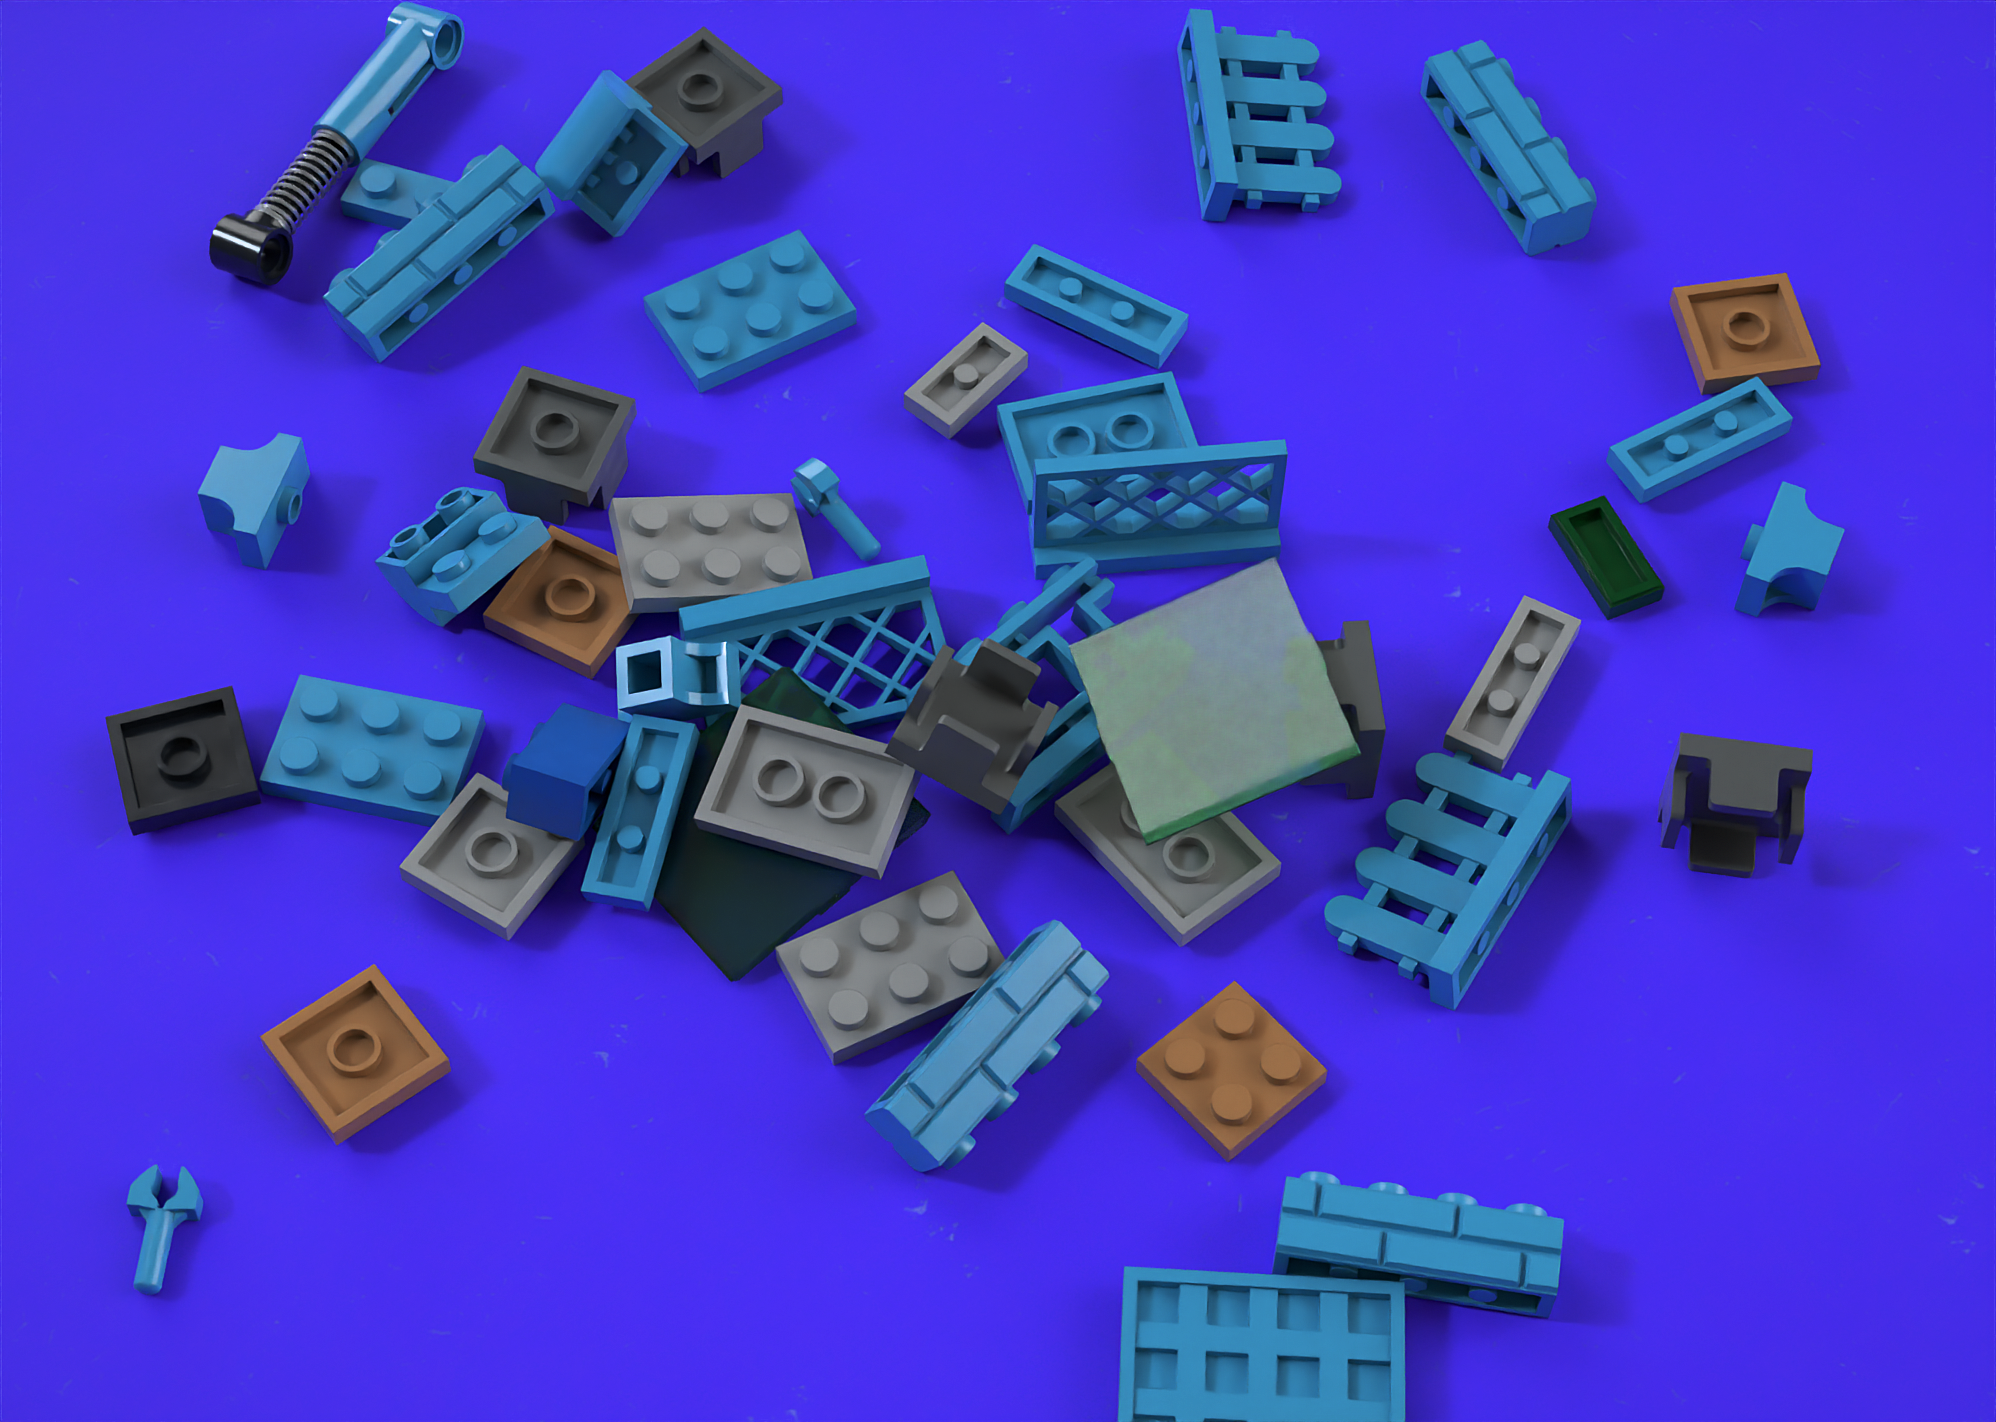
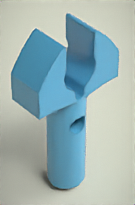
(818, 492)
(160, 1222)

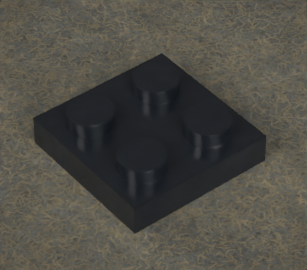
(182, 760)

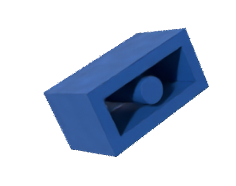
(565, 771)

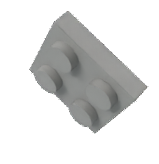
(487, 863)

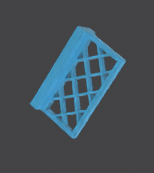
(1175, 531)
(820, 606)

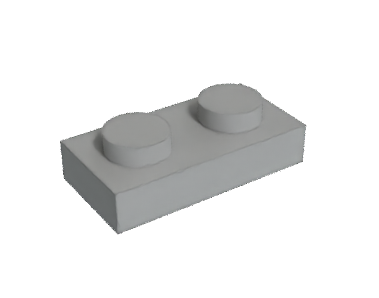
(965, 380)

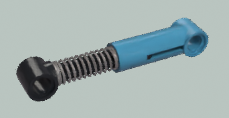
(413, 47)

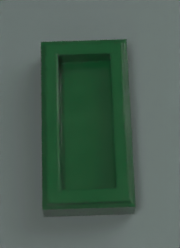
(1606, 557)

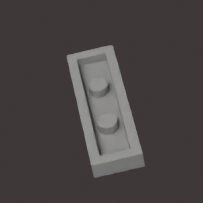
(1512, 683)

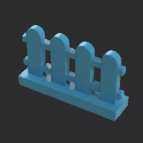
(1218, 138)
(1477, 910)

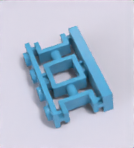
(1072, 737)

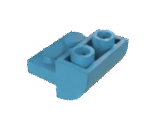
(610, 154)
(459, 552)

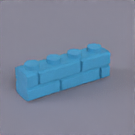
(1508, 147)
(438, 252)
(988, 1047)
(1436, 1246)

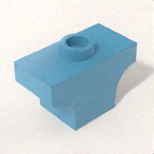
(255, 495)
(1787, 555)
(677, 679)

